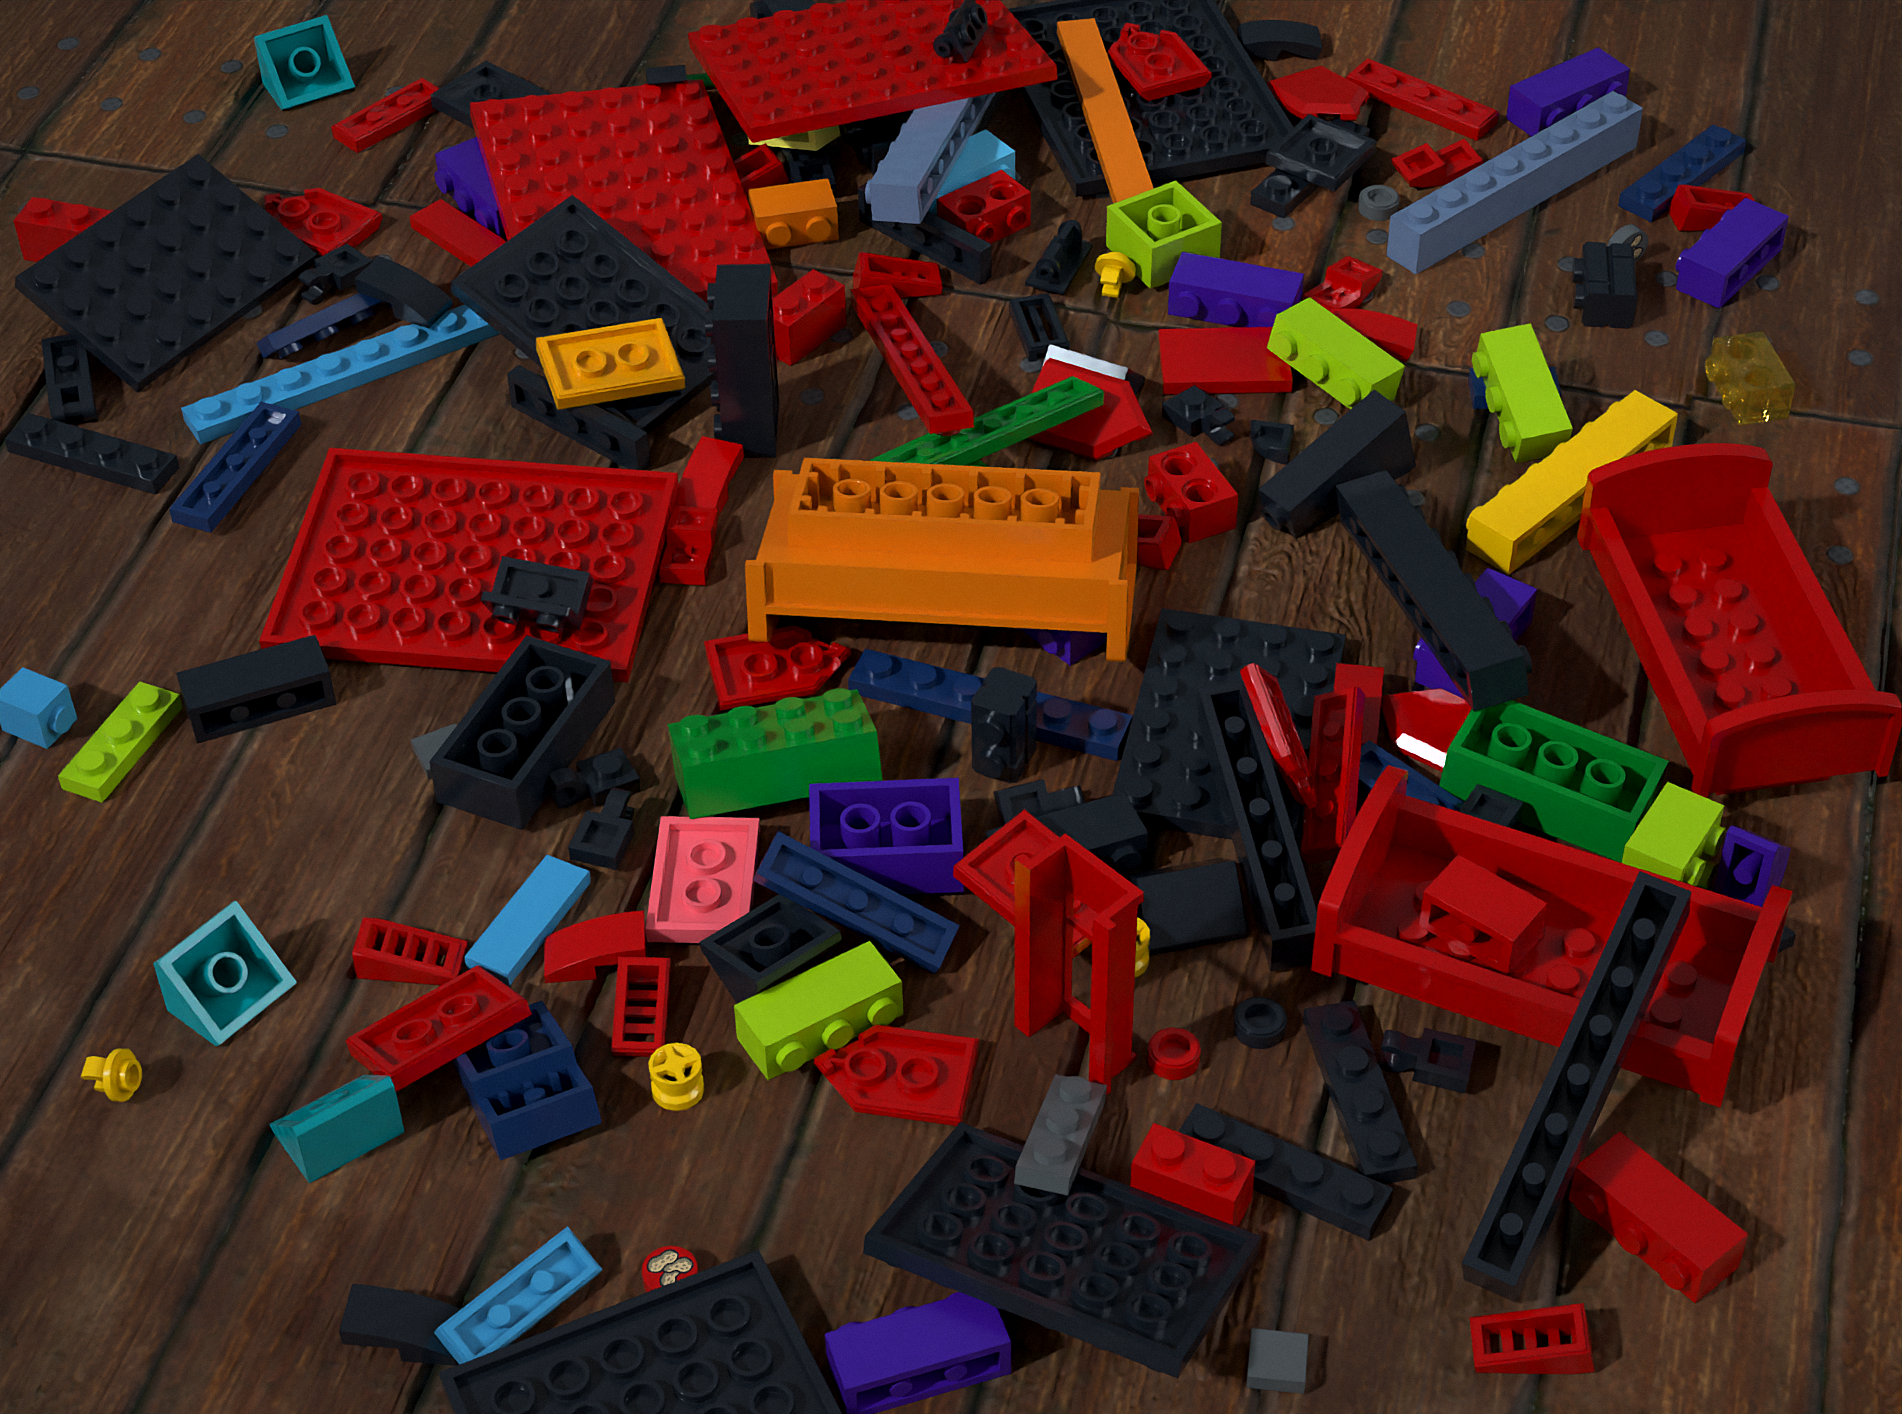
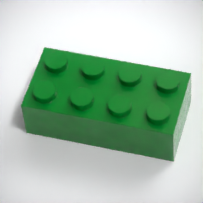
(773, 752)
(1566, 775)

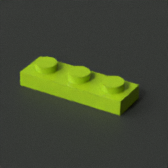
(120, 742)

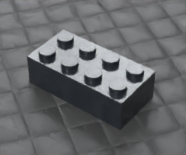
(743, 358)
(521, 731)

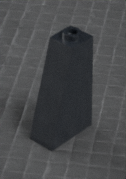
(1361, 443)

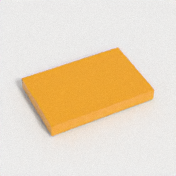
(610, 363)

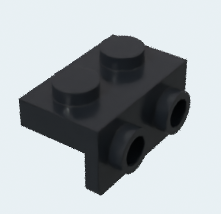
(539, 594)

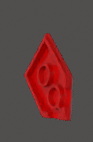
(1157, 63)
(1319, 92)
(323, 219)
(1100, 429)
(772, 670)
(1424, 723)
(1280, 732)
(904, 1073)

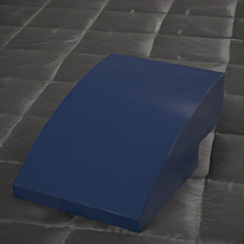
(527, 1085)

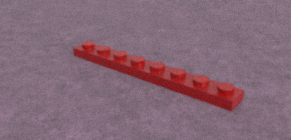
(912, 360)

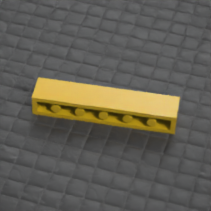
(1552, 492)

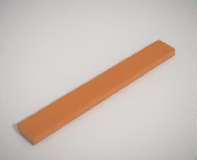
(1104, 109)

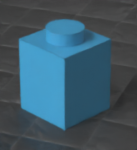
(36, 708)

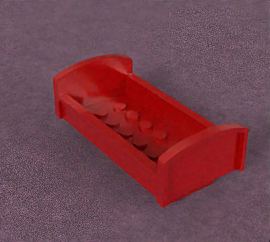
(1732, 621)
(1374, 935)

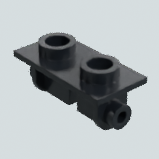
(962, 31)
(1060, 259)

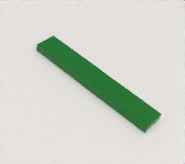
(1005, 425)

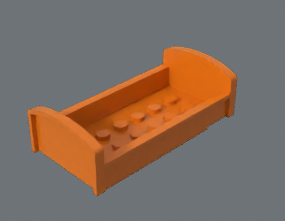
(947, 548)

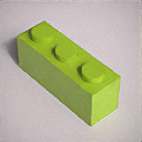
(1333, 354)
(1521, 392)
(818, 1010)

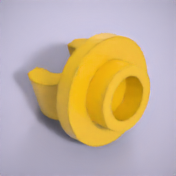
(1114, 270)
(115, 1075)

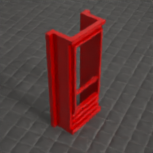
(1045, 950)

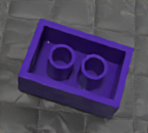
(891, 831)

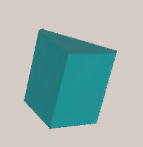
(302, 63)
(221, 975)
(341, 1125)

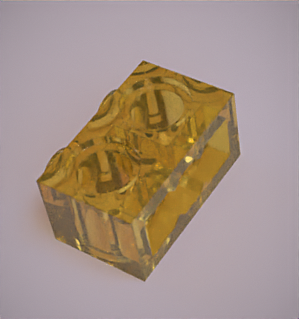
(1750, 378)

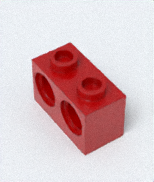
(988, 207)
(1192, 491)

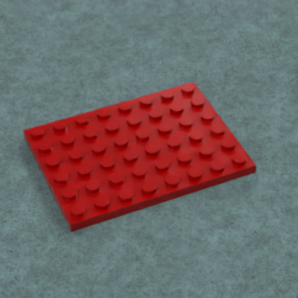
(858, 63)
(635, 157)
(411, 541)

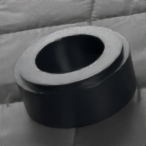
(1260, 1023)

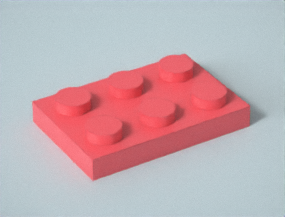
(701, 876)

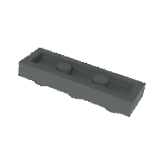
(1060, 1134)

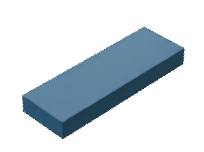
(528, 919)
(519, 1298)

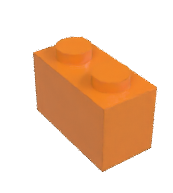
(795, 213)

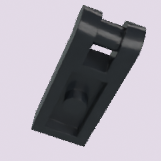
(68, 379)

